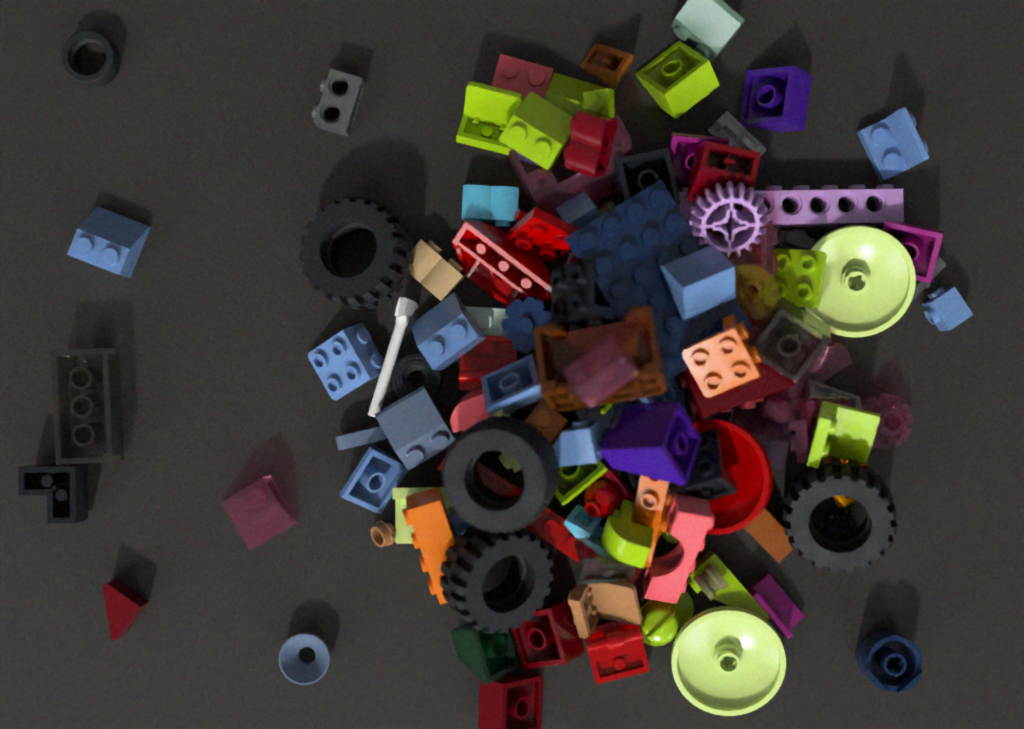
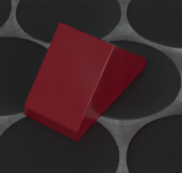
(122, 607)

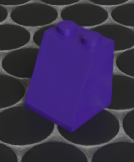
(652, 441)

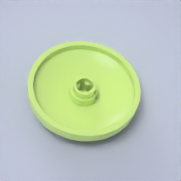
(864, 282)
(728, 661)

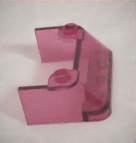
(549, 194)

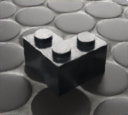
(64, 486)

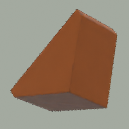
(607, 64)

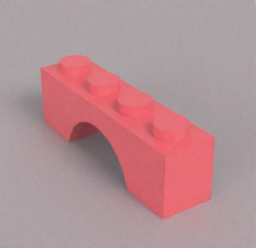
(688, 522)

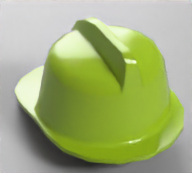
(664, 619)

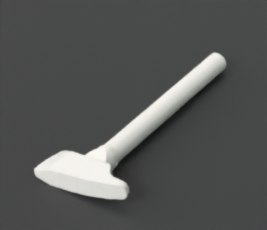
(404, 309)

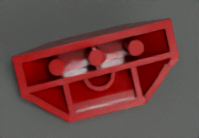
(499, 265)

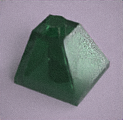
(486, 654)

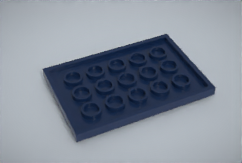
(627, 257)

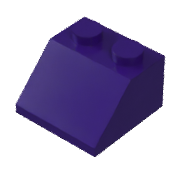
(776, 99)

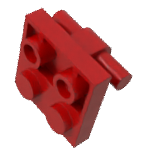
(540, 234)
(484, 359)
(616, 651)

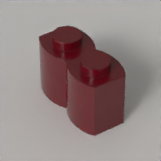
(590, 142)

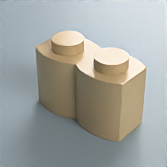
(434, 271)

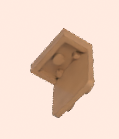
(603, 601)

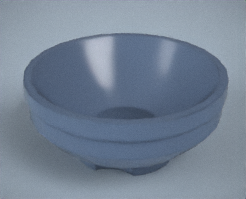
(295, 668)

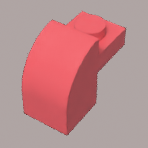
(469, 411)

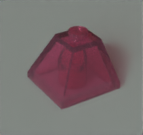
(259, 512)

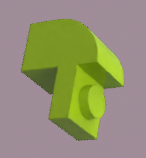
(626, 539)

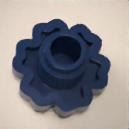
(522, 319)

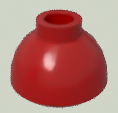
(601, 499)

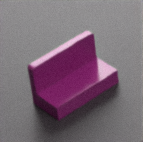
(776, 603)

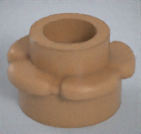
(383, 533)

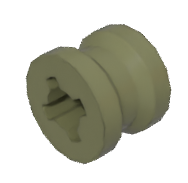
(710, 581)

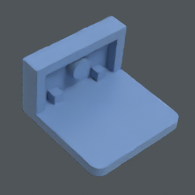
(346, 361)

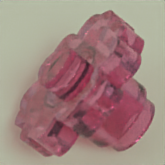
(893, 419)

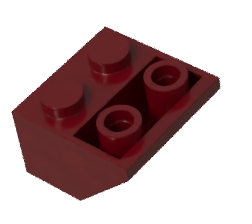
(720, 164)

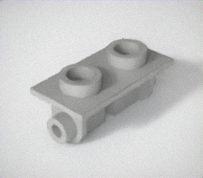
(738, 135)

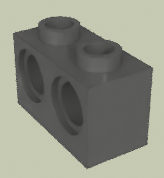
(345, 103)

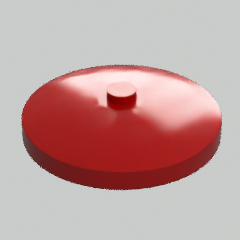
(751, 469)

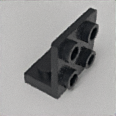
(707, 476)

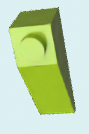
(734, 594)

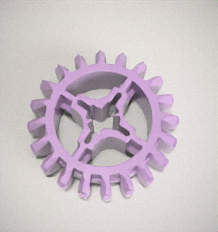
(749, 222)

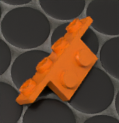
(651, 509)

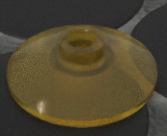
(755, 304)

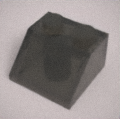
(791, 339)

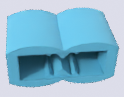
(490, 204)

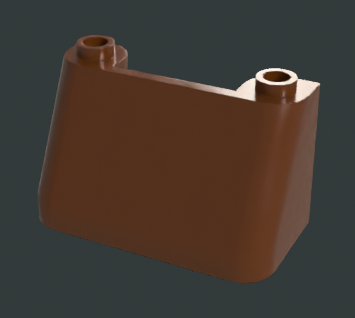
(558, 347)

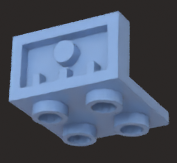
(894, 144)

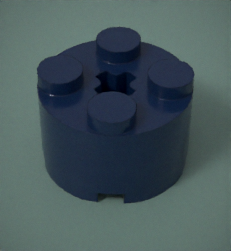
(905, 657)

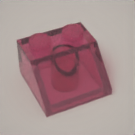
(600, 369)

